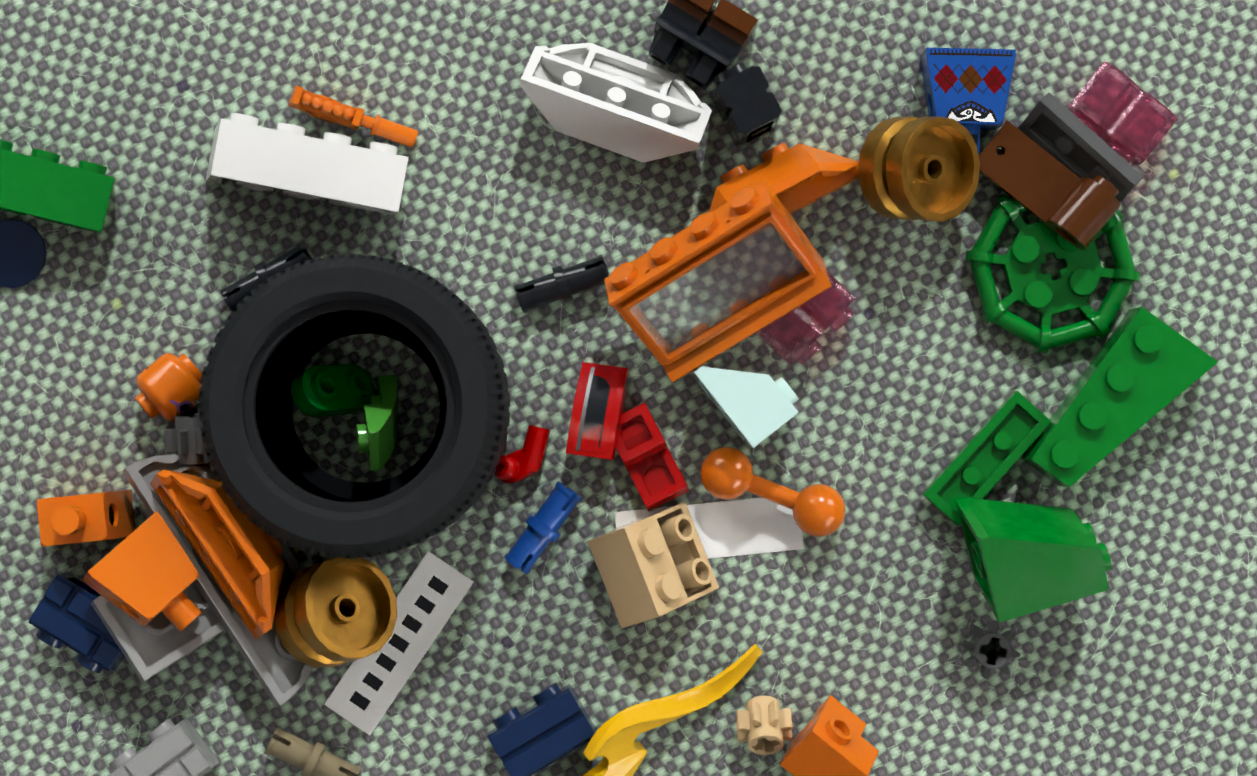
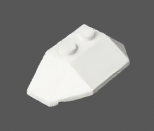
(615, 101)

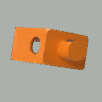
(85, 517)
(147, 575)

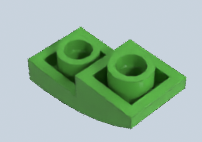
(381, 423)

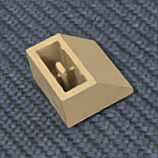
(653, 565)

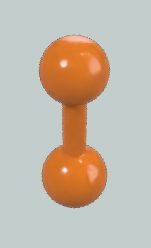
(729, 474)

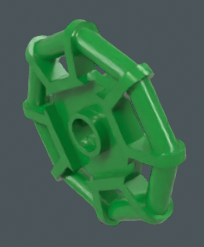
(1038, 290)

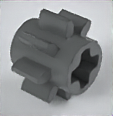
(186, 439)
(995, 660)

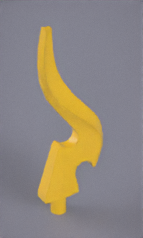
(617, 735)

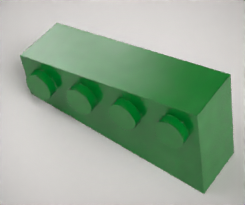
(54, 190)
(1120, 391)

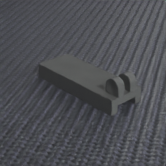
(1078, 146)

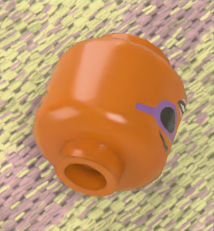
(169, 386)

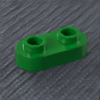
(332, 390)

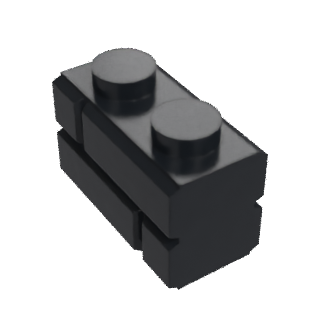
(746, 103)

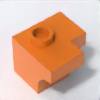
(830, 745)

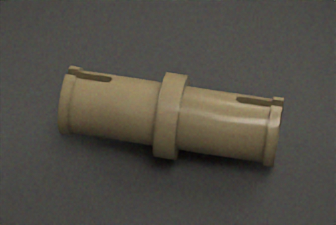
(308, 757)

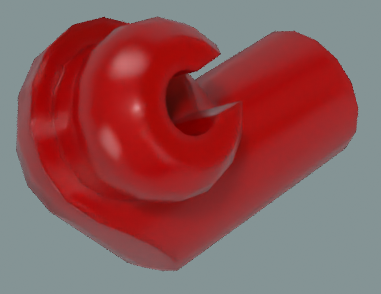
(525, 460)

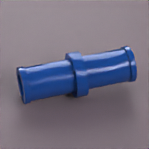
(542, 527)

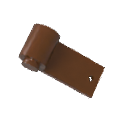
(1048, 189)

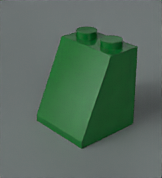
(1031, 555)

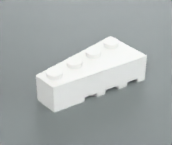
(307, 165)

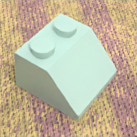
(748, 401)

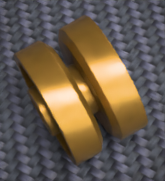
(919, 168)
(335, 612)

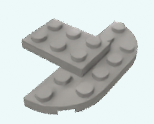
(161, 643)

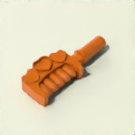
(350, 117)

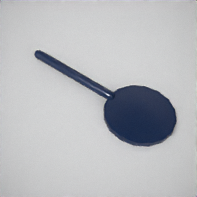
(21, 253)

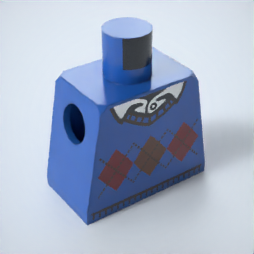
(968, 86)

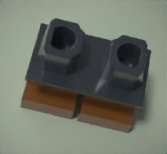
(714, 48)

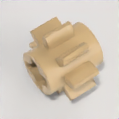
(764, 725)

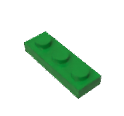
(987, 455)

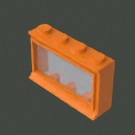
(717, 280)

